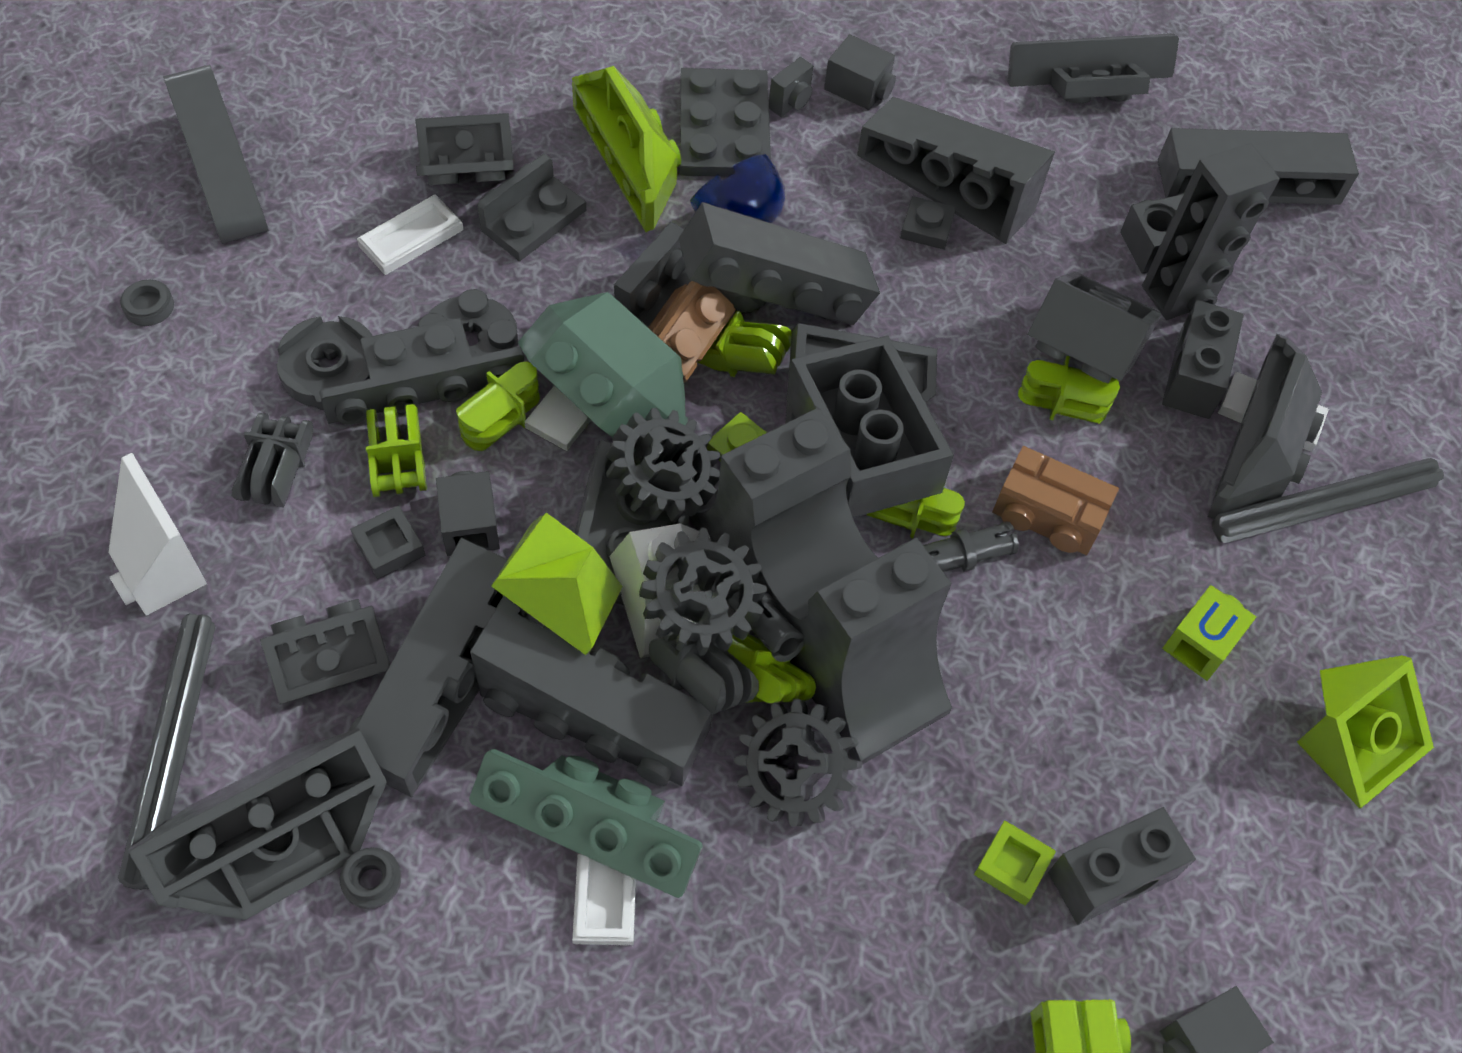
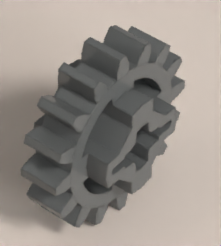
(666, 461)
(714, 569)
(795, 785)

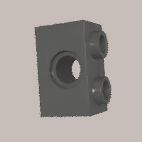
(1120, 865)

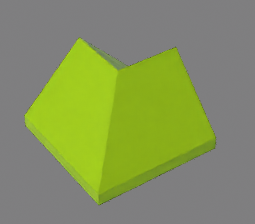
(560, 582)
(1370, 726)

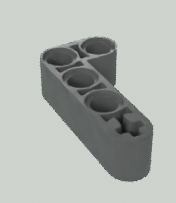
(216, 154)

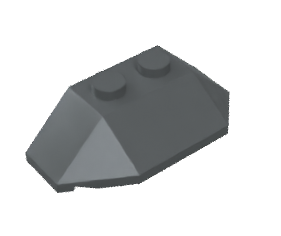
(1272, 431)
(265, 831)

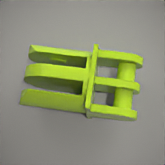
(748, 347)
(1067, 391)
(498, 406)
(395, 453)
(932, 514)
(776, 679)

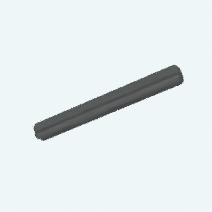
(1326, 500)
(169, 738)

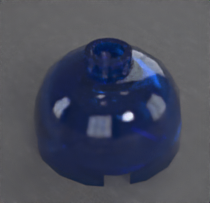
(751, 191)

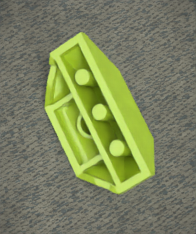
(628, 140)

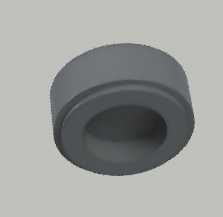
(147, 302)

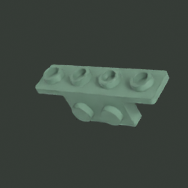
(590, 815)

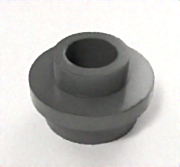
(361, 862)

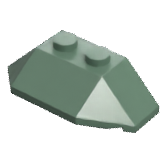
(605, 361)

